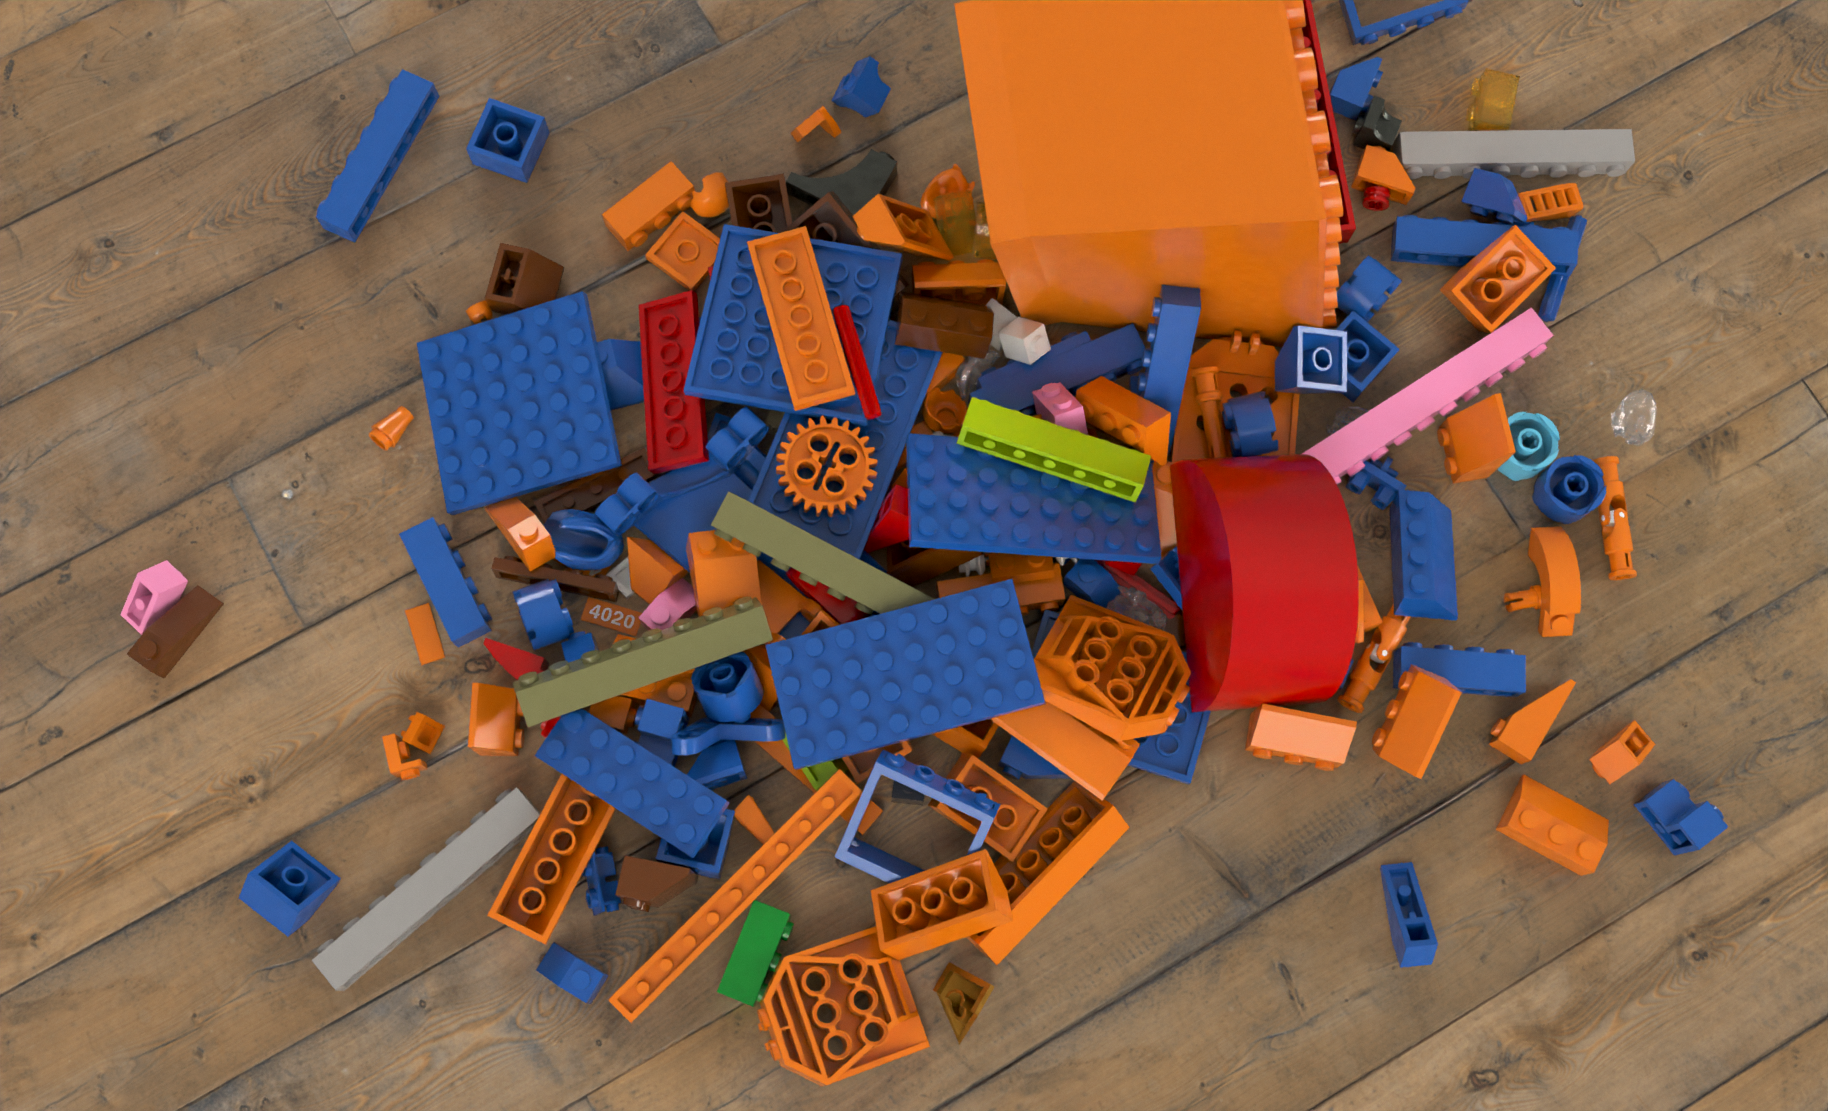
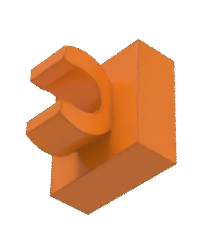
(422, 732)

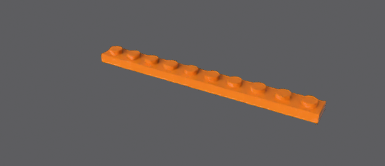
(735, 895)

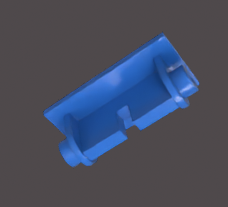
(601, 893)

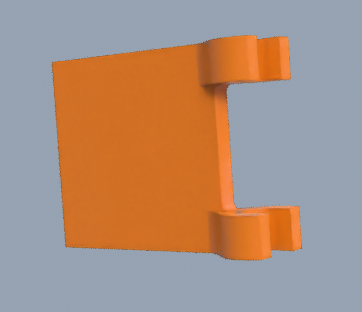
(782, 602)

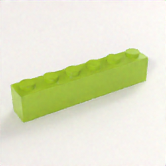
(1054, 449)

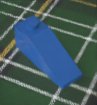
(1024, 762)
(1408, 916)

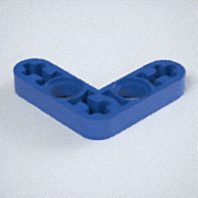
(707, 732)

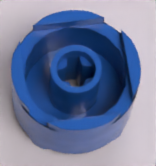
(1367, 289)
(1250, 425)
(1566, 505)
(542, 614)
(728, 688)

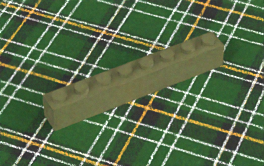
(812, 557)
(642, 660)

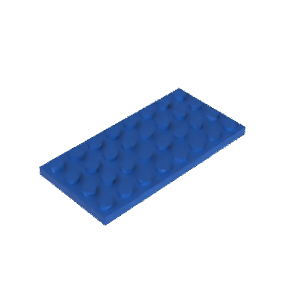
(900, 391)
(998, 506)
(904, 674)

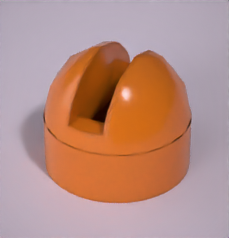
(479, 311)

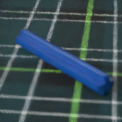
(1558, 283)

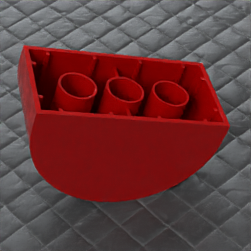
(1264, 580)

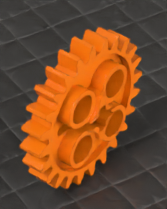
(851, 477)

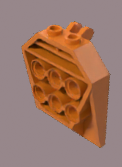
(1243, 369)
(1112, 671)
(802, 1039)

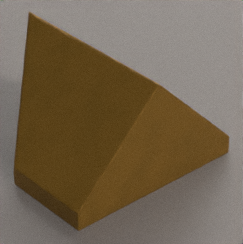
(961, 998)

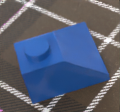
(1312, 362)
(622, 372)
(718, 765)

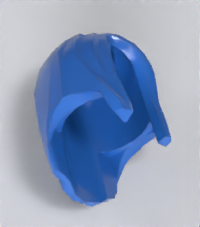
(583, 540)

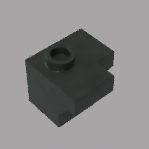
(1376, 127)

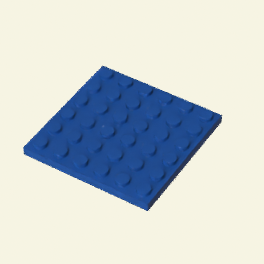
(735, 345)
(518, 404)

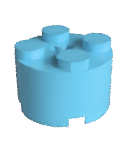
(1541, 444)

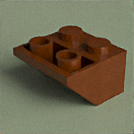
(521, 280)

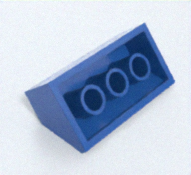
(1422, 557)

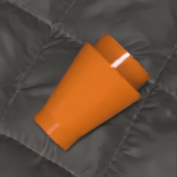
(390, 429)

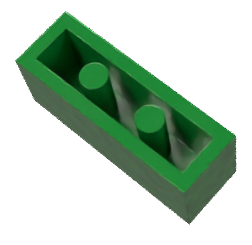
(755, 953)

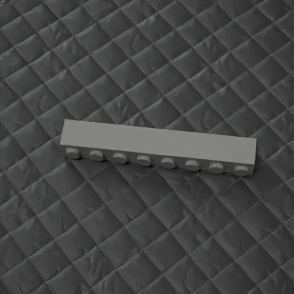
(1516, 152)
(427, 890)

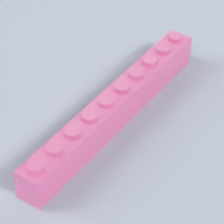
(1432, 395)

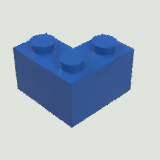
(657, 725)
(1678, 820)

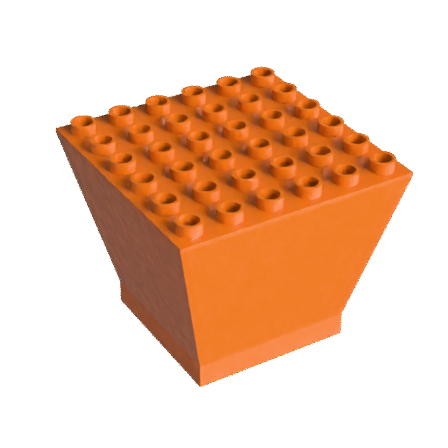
(1154, 154)

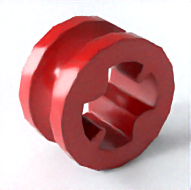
(1376, 198)

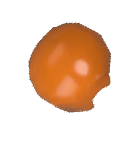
(713, 198)
(944, 410)

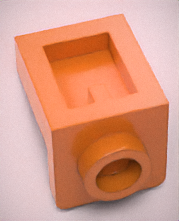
(397, 755)

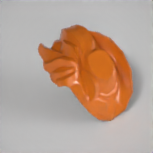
(945, 182)

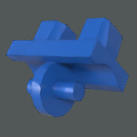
(1378, 477)

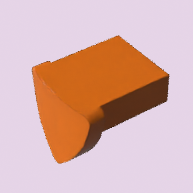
(820, 117)

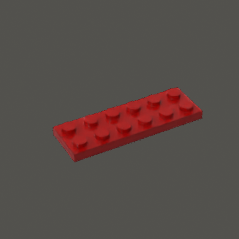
(673, 420)

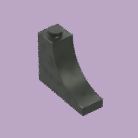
(853, 187)

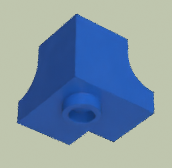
(862, 89)

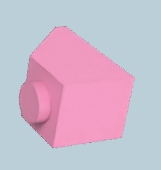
(153, 595)
(669, 606)

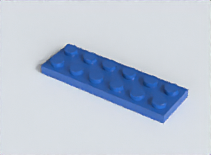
(632, 780)

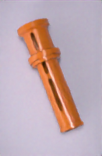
(1209, 399)

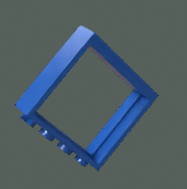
(1397, 25)
(924, 780)

